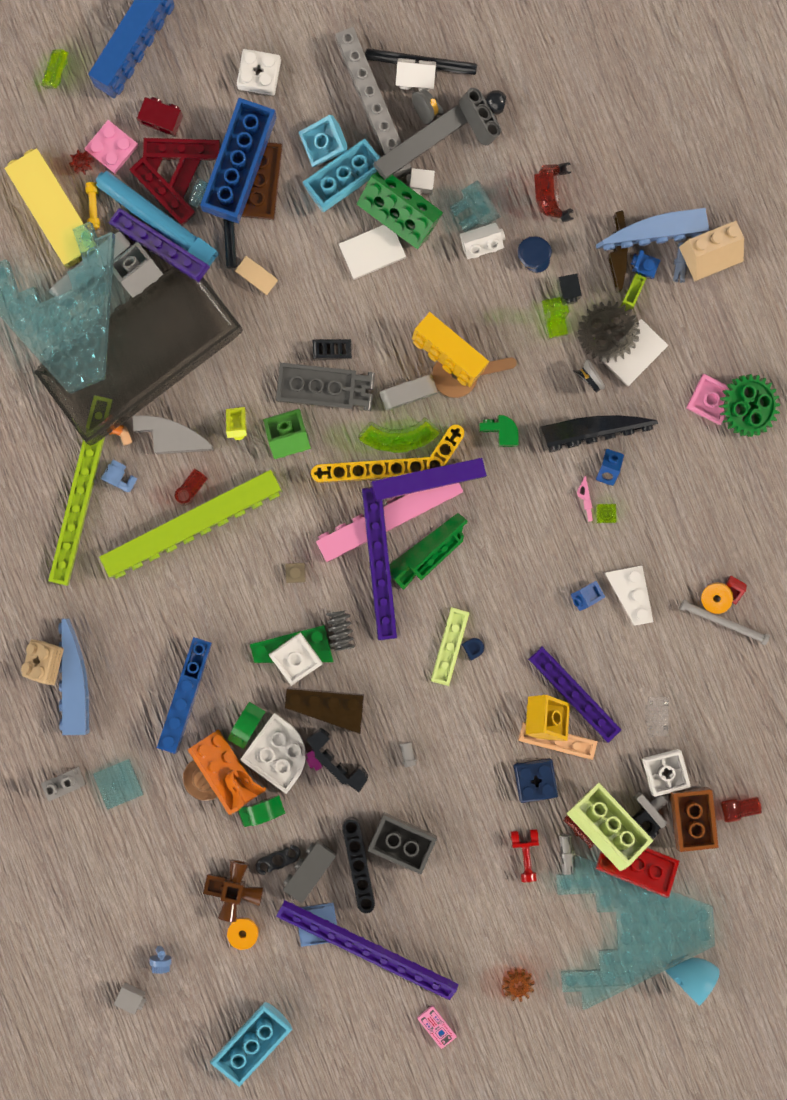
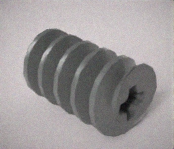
(340, 630)

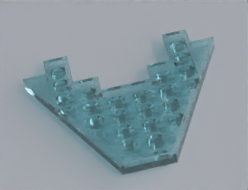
(73, 327)
(649, 927)

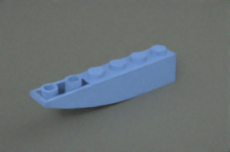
(659, 228)
(73, 684)

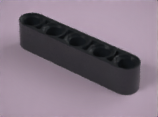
(358, 874)

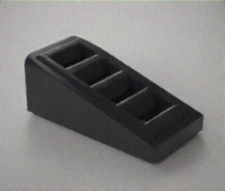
(316, 356)

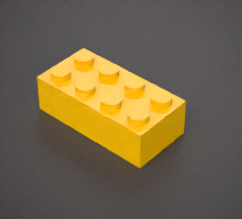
(449, 350)

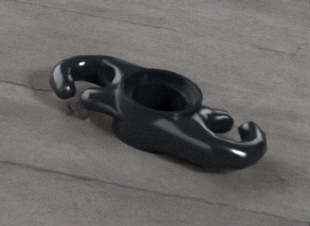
(271, 866)

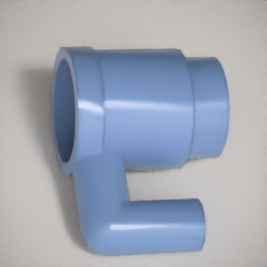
(114, 474)

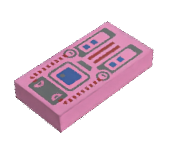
(436, 1026)

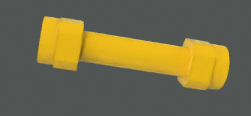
(92, 190)

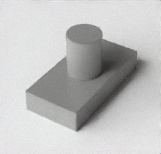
(653, 807)

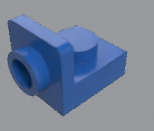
(645, 264)
(587, 596)

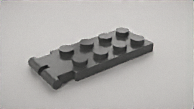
(324, 386)

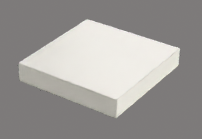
(295, 659)

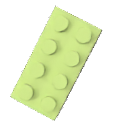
(609, 827)

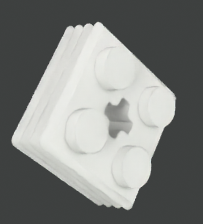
(267, 79)
(676, 779)

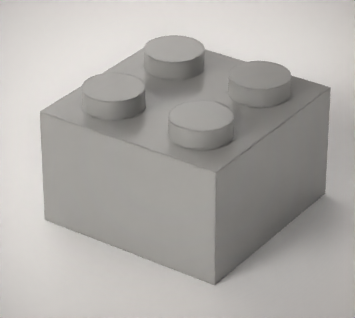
(135, 270)

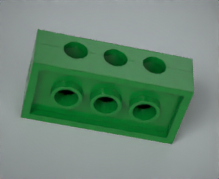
(399, 209)

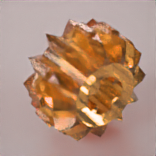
(520, 991)

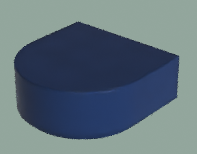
(474, 648)

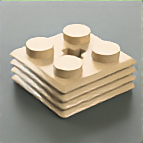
(42, 662)

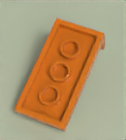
(224, 772)

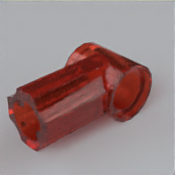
(192, 486)
(735, 809)

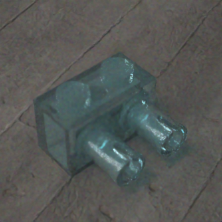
(483, 208)

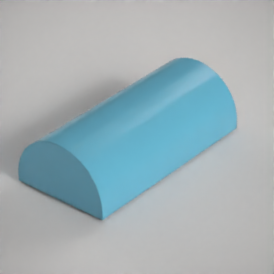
(342, 175)
(252, 1044)

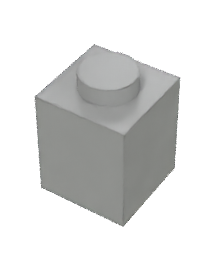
(130, 998)

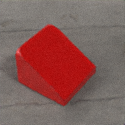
(737, 587)

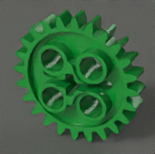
(736, 396)

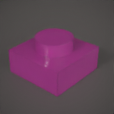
(312, 761)

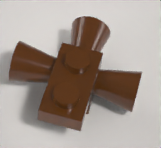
(232, 890)

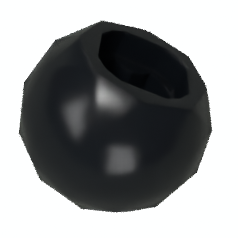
(496, 101)

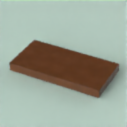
(263, 194)

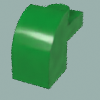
(506, 430)
(246, 725)
(262, 811)

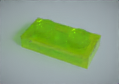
(54, 69)

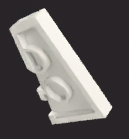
(632, 592)

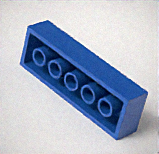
(128, 44)
(238, 160)

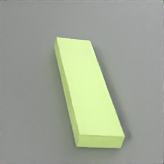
(450, 646)

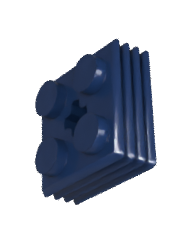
(546, 787)

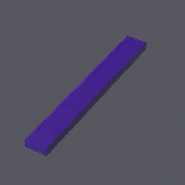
(379, 565)

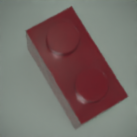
(160, 116)

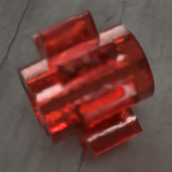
(81, 157)

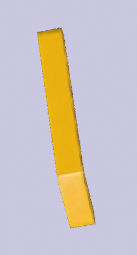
(387, 464)

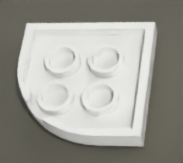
(277, 753)

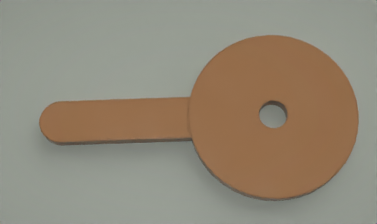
(452, 388)

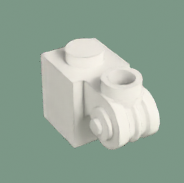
(421, 181)

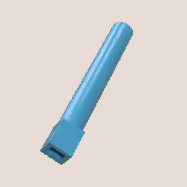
(155, 217)

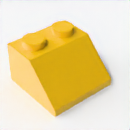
(547, 718)

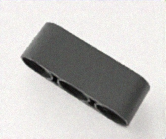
(479, 116)

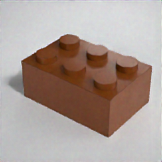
(694, 819)

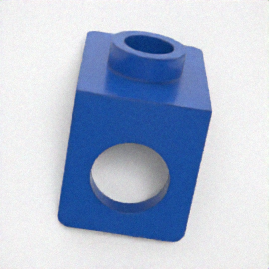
(611, 464)

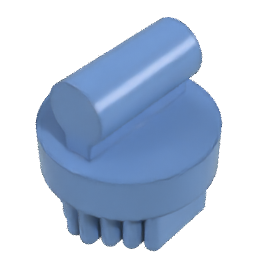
(161, 962)

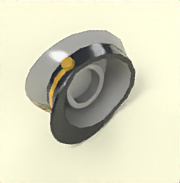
(590, 375)

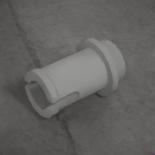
(407, 754)

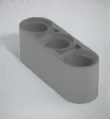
(408, 392)

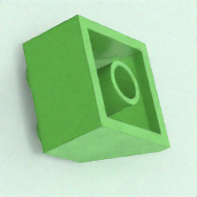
(286, 434)

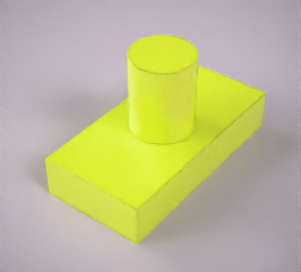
(236, 423)

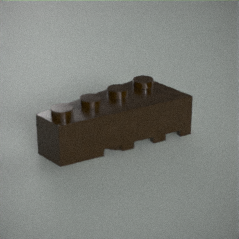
(328, 706)

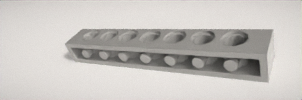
(369, 94)

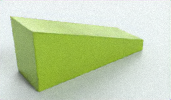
(633, 291)

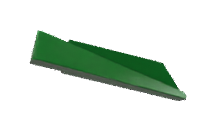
(428, 552)

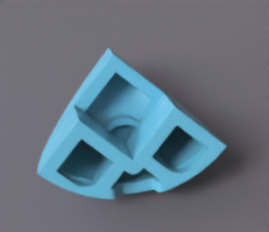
(695, 977)

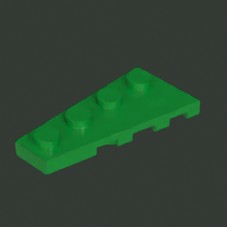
(315, 637)

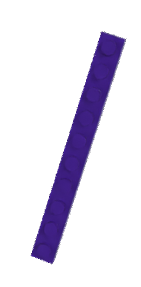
(367, 950)

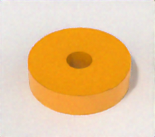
(721, 590)
(238, 941)

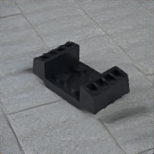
(356, 779)

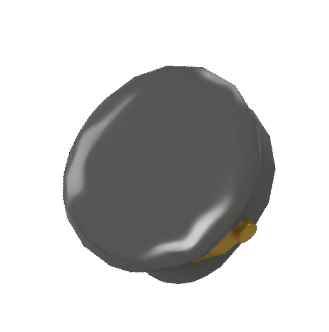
(426, 106)

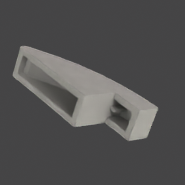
(170, 435)

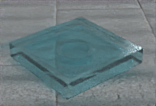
(118, 784)

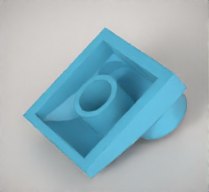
(323, 140)

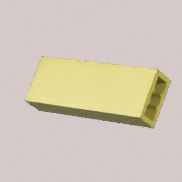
(47, 204)

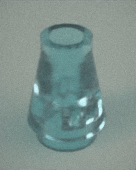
(197, 192)

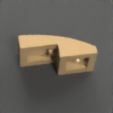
(256, 275)

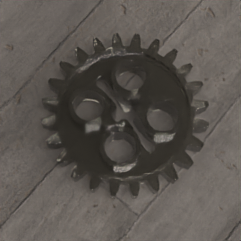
(604, 315)

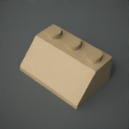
(714, 251)

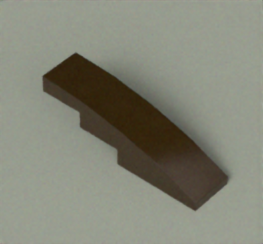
(618, 258)

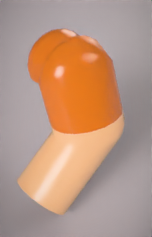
(123, 432)

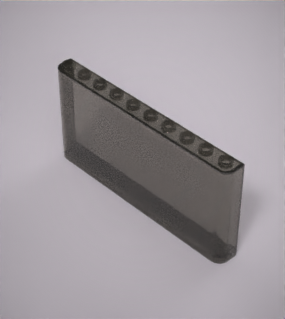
(149, 349)

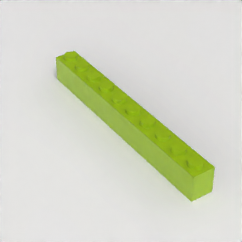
(190, 524)

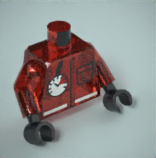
(548, 191)

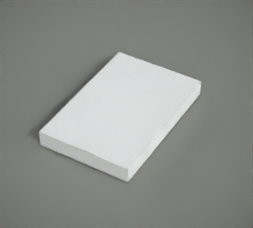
(371, 251)
(646, 351)

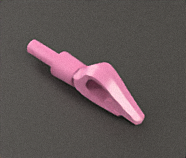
(586, 497)

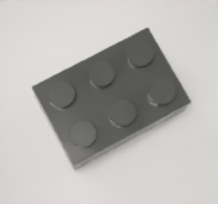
(402, 843)

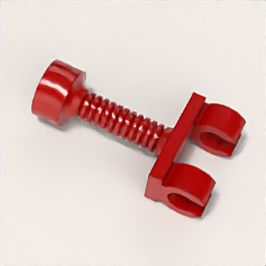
(528, 875)

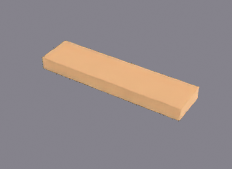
(575, 745)

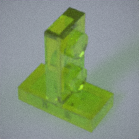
(555, 316)

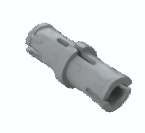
(566, 854)

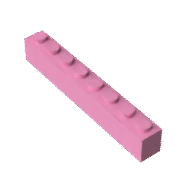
(395, 513)

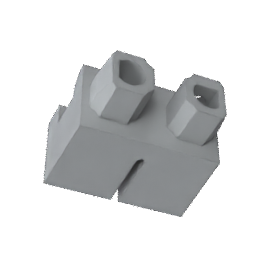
(63, 784)

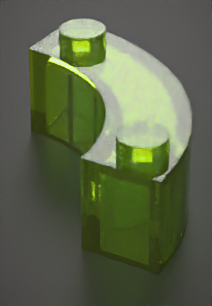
(399, 439)

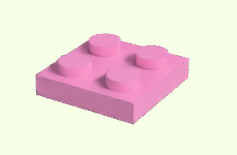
(111, 147)

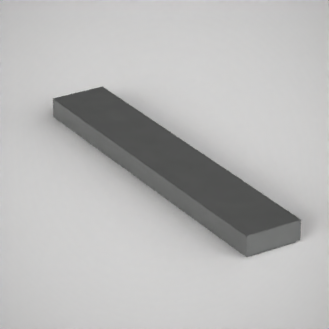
(420, 142)

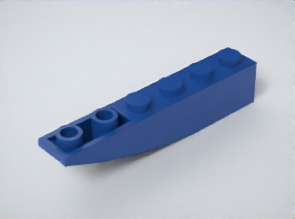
(184, 696)

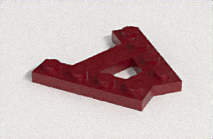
(190, 154)

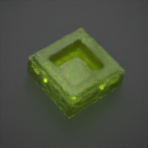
(606, 513)

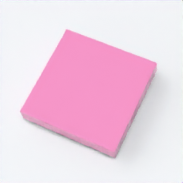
(706, 399)

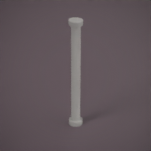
(724, 622)

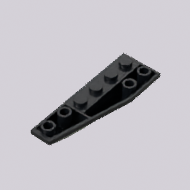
(589, 429)

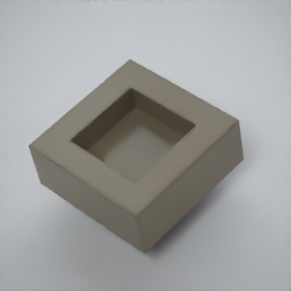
(295, 573)

